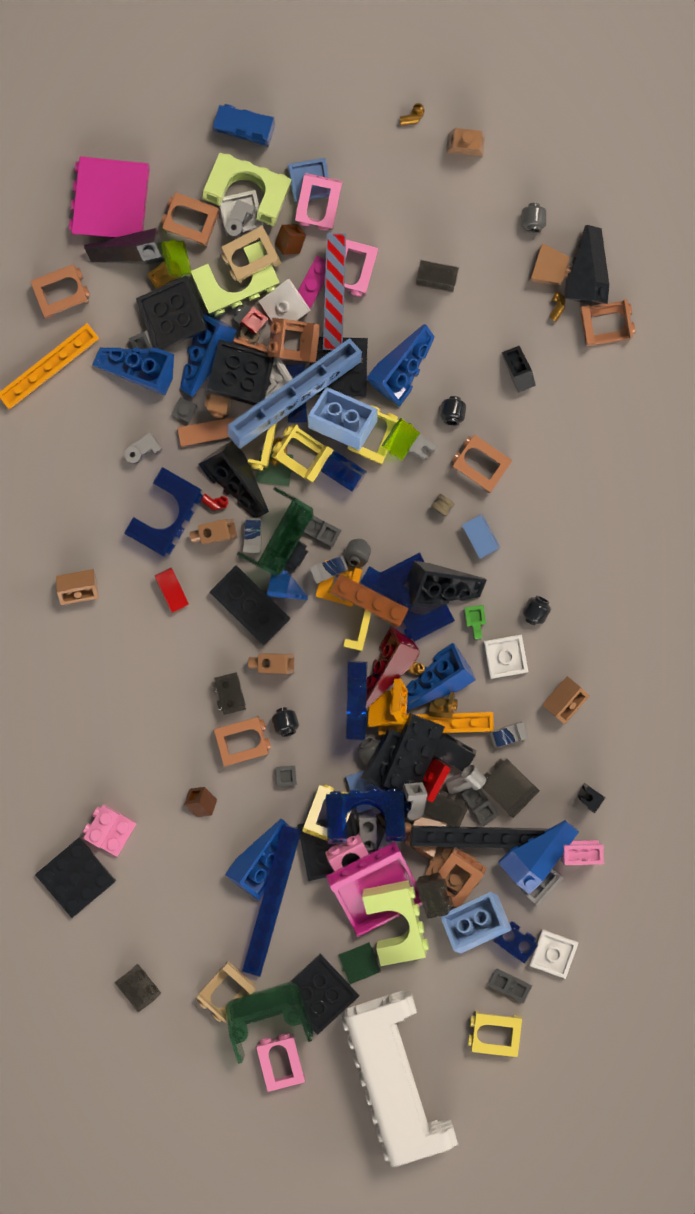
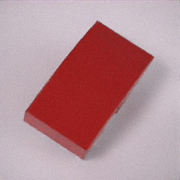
(171, 590)

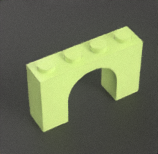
(229, 170)
(218, 299)
(398, 898)

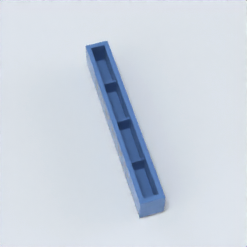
(294, 393)

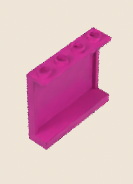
(109, 197)
(373, 870)

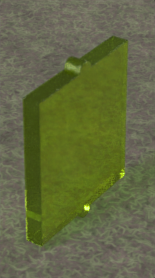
(176, 257)
(401, 439)

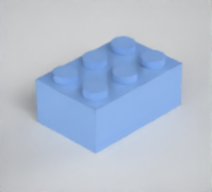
(342, 418)
(476, 922)

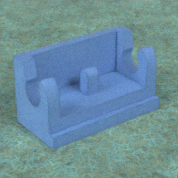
(481, 536)

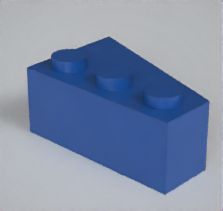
(244, 124)

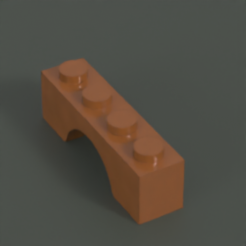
(368, 599)

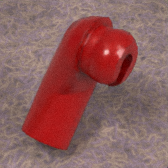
(215, 504)

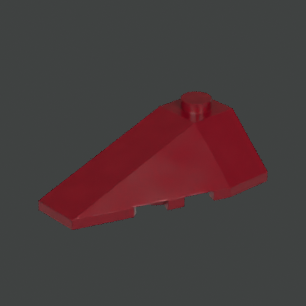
(395, 659)

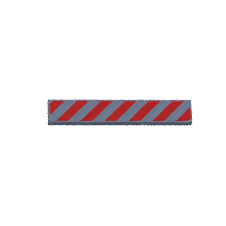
(334, 290)

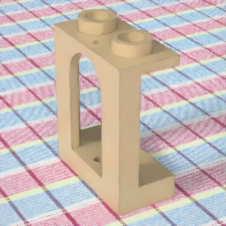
(241, 273)
(205, 994)

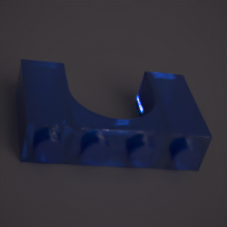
(162, 539)
(418, 624)
(356, 700)
(388, 803)

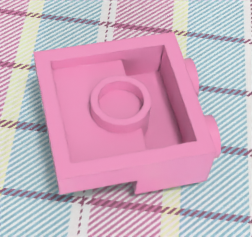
(109, 830)

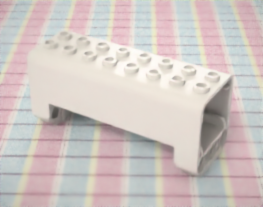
(391, 1082)

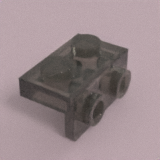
(138, 988)

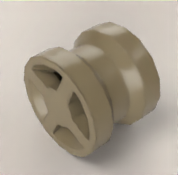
(246, 333)
(442, 505)

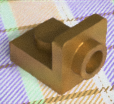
(160, 276)
(443, 707)

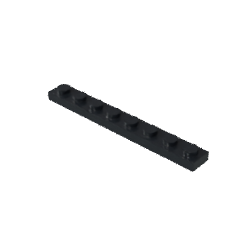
(472, 836)

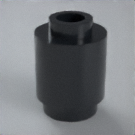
(297, 555)

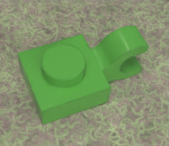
(475, 617)

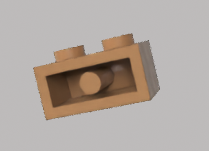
(218, 405)
(77, 587)
(565, 700)

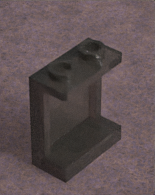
(437, 276)
(509, 787)

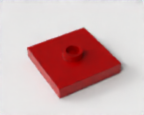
(435, 778)

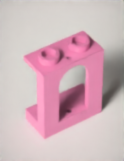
(335, 186)
(371, 254)
(585, 850)
(337, 852)
(287, 1041)

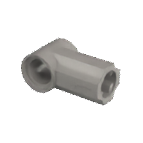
(469, 778)

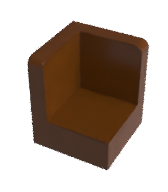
(290, 239)
(200, 802)

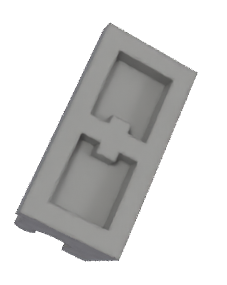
(422, 445)
(542, 891)

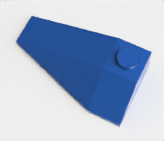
(203, 353)
(144, 367)
(397, 370)
(285, 586)
(444, 675)
(534, 860)
(253, 866)

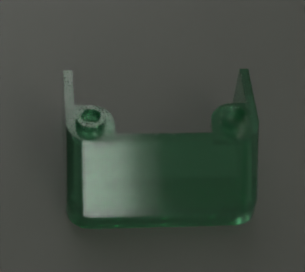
(285, 536)
(264, 1004)

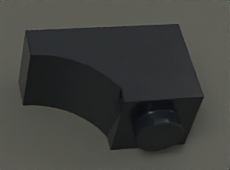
(519, 368)

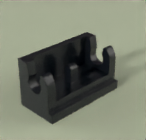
(454, 752)
(592, 800)

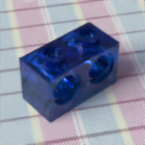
(343, 471)
(512, 945)

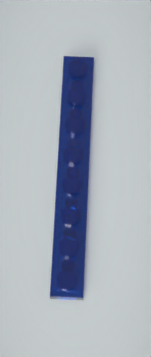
(272, 900)

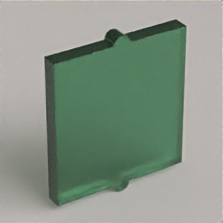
(274, 475)
(359, 963)

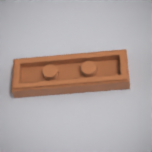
(204, 432)

